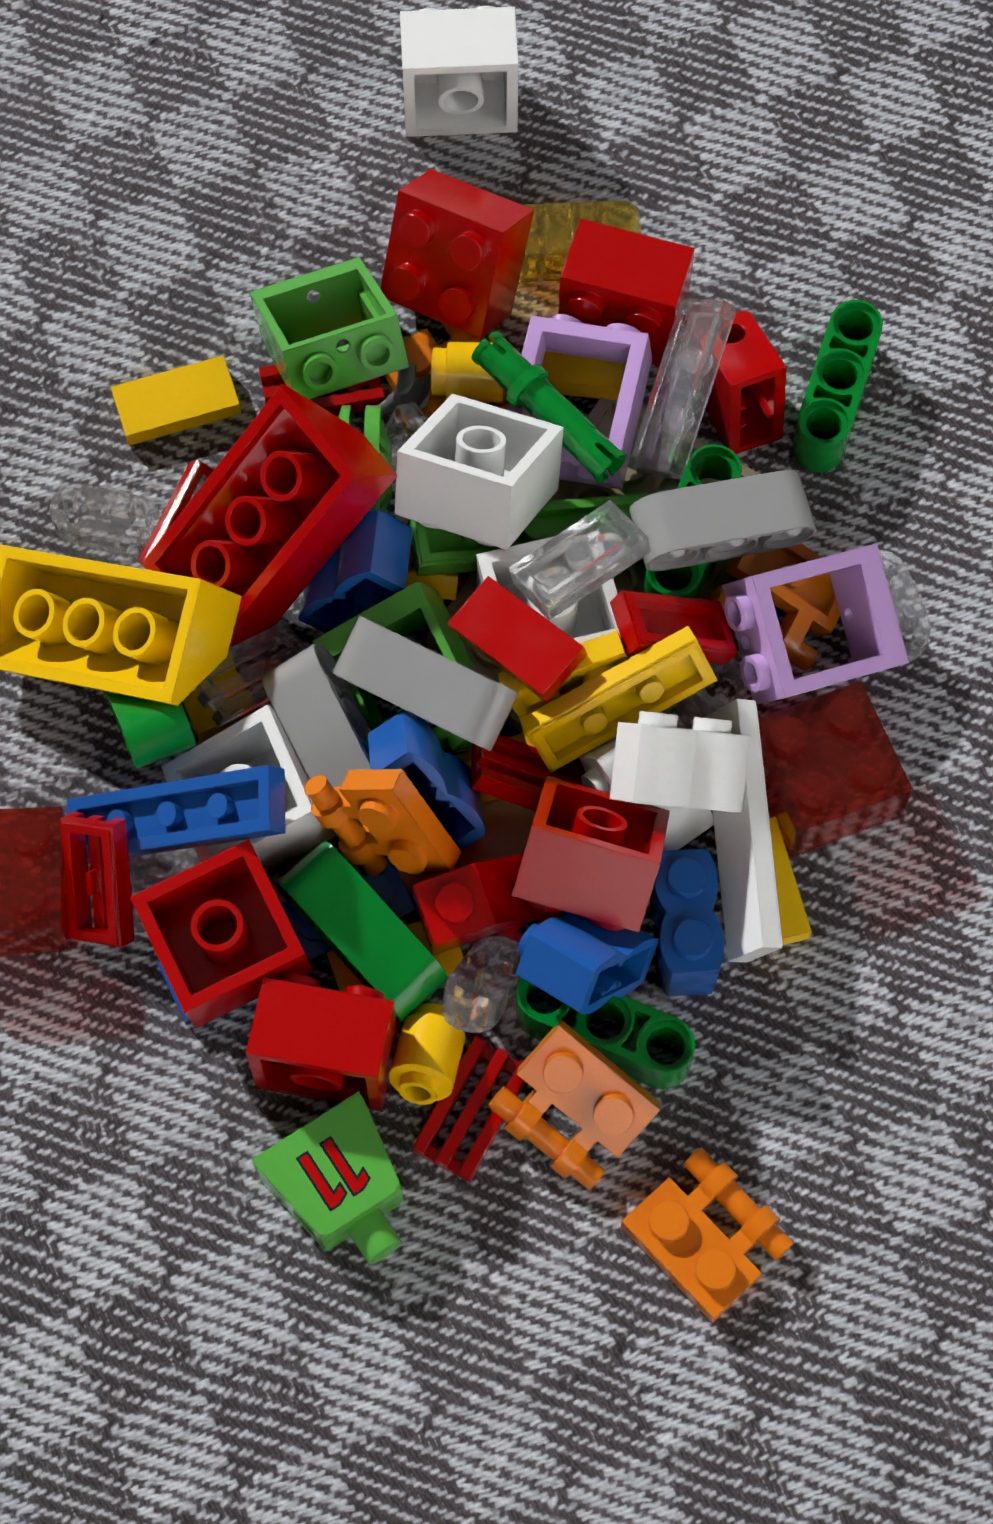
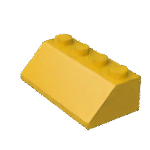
(111, 625)

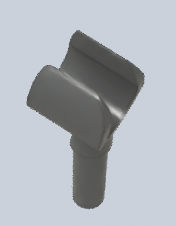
(407, 390)

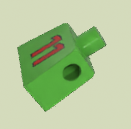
(337, 1180)

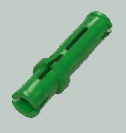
(529, 388)

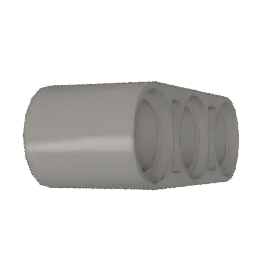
(724, 519)
(425, 683)
(319, 715)

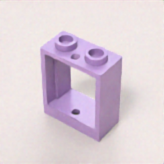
(611, 343)
(864, 611)

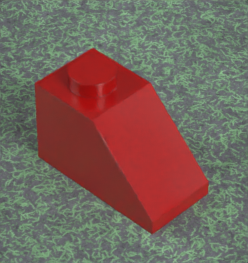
(471, 903)

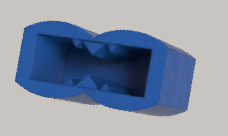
(359, 573)
(438, 776)
(689, 930)
(582, 961)

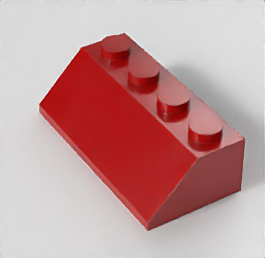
(275, 509)

